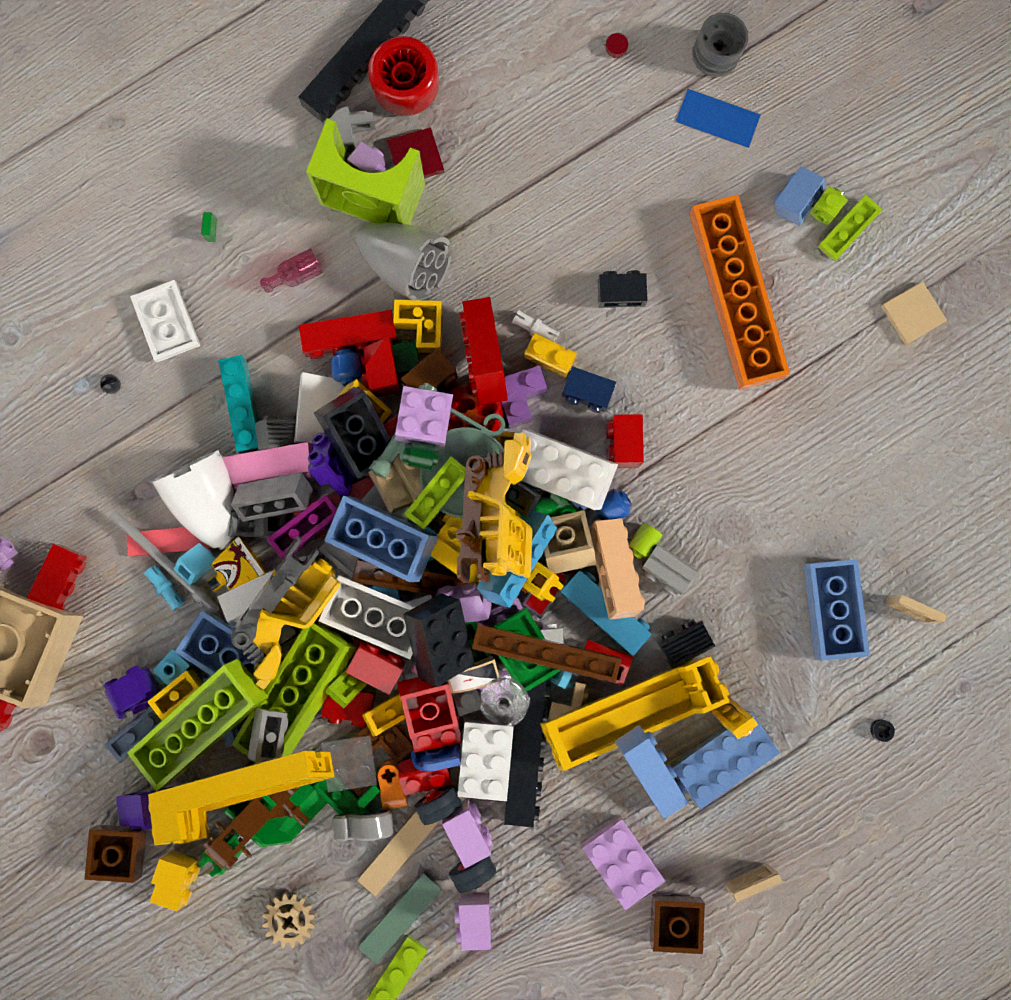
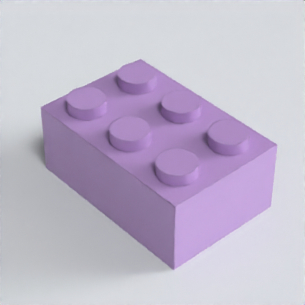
(622, 862)

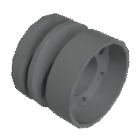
(721, 33)

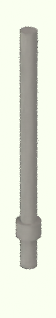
(199, 594)

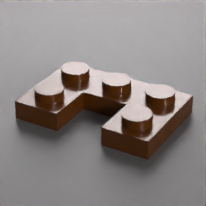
(392, 741)

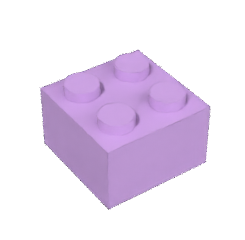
(423, 416)

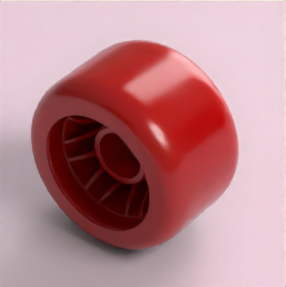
(400, 60)

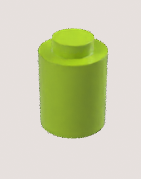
(644, 541)

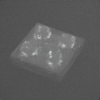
(351, 763)

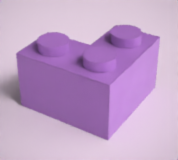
(519, 388)

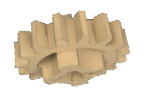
(296, 926)

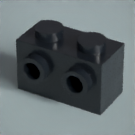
(622, 289)

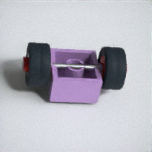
(466, 834)

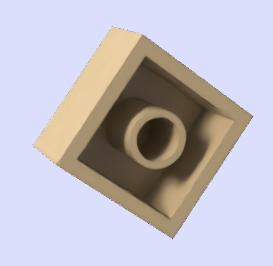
(571, 544)

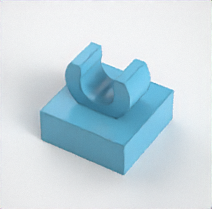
(562, 679)

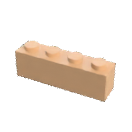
(616, 569)

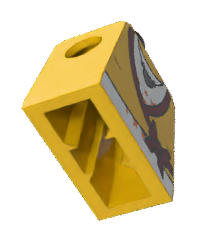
(236, 566)

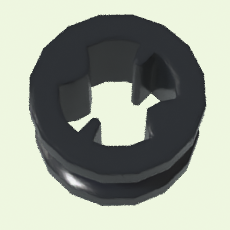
(874, 730)

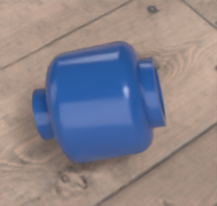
(346, 366)
(615, 505)

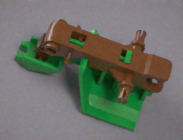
(264, 820)

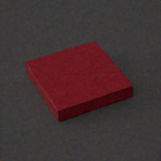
(423, 142)

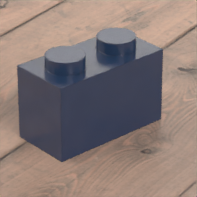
(588, 390)

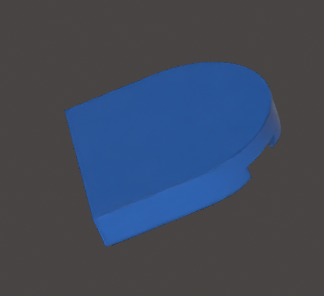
(437, 758)

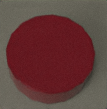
(616, 45)

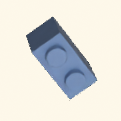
(799, 195)

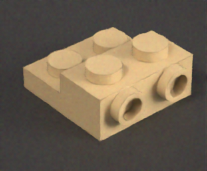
(400, 486)

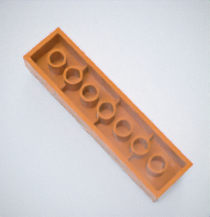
(738, 292)

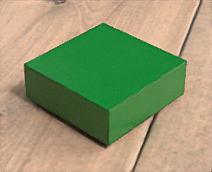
(209, 226)
(368, 795)

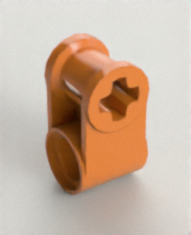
(390, 788)

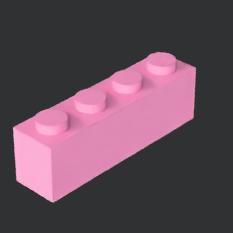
(268, 463)

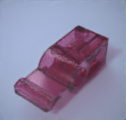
(304, 268)

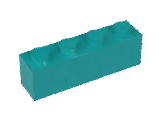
(240, 402)

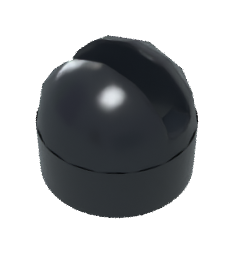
(112, 387)

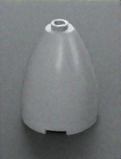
(396, 251)

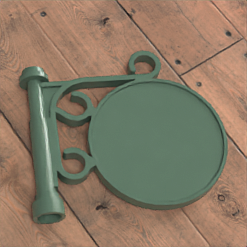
(459, 444)

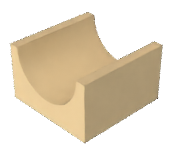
(32, 648)

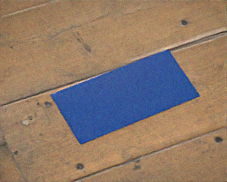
(718, 118)

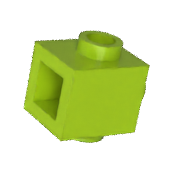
(828, 205)

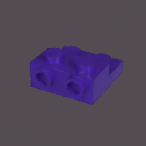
(327, 466)

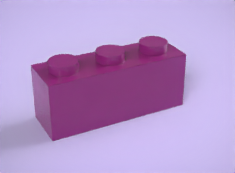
(306, 525)

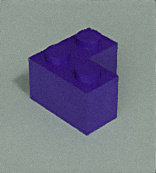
(134, 809)

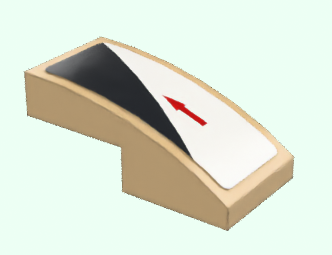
(475, 676)

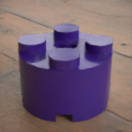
(131, 691)

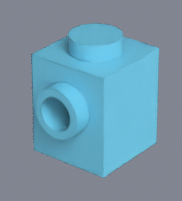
(194, 563)
(171, 667)

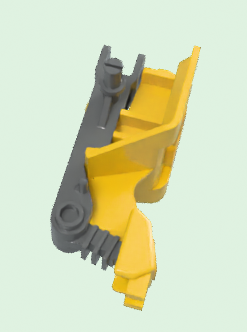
(287, 600)

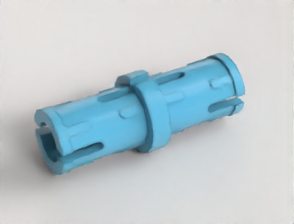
(164, 587)

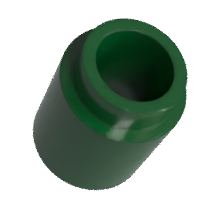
(420, 455)

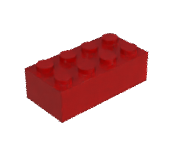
(483, 351)

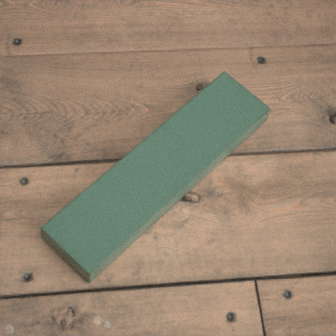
(399, 917)

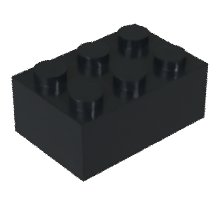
(354, 430)
(439, 639)

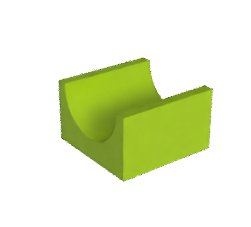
(373, 197)

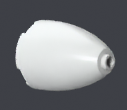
(200, 498)

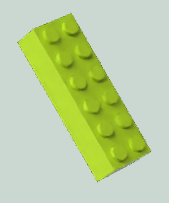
(302, 683)
(197, 724)

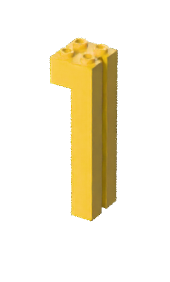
(648, 703)
(181, 811)

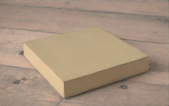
(914, 313)
(915, 609)
(753, 882)

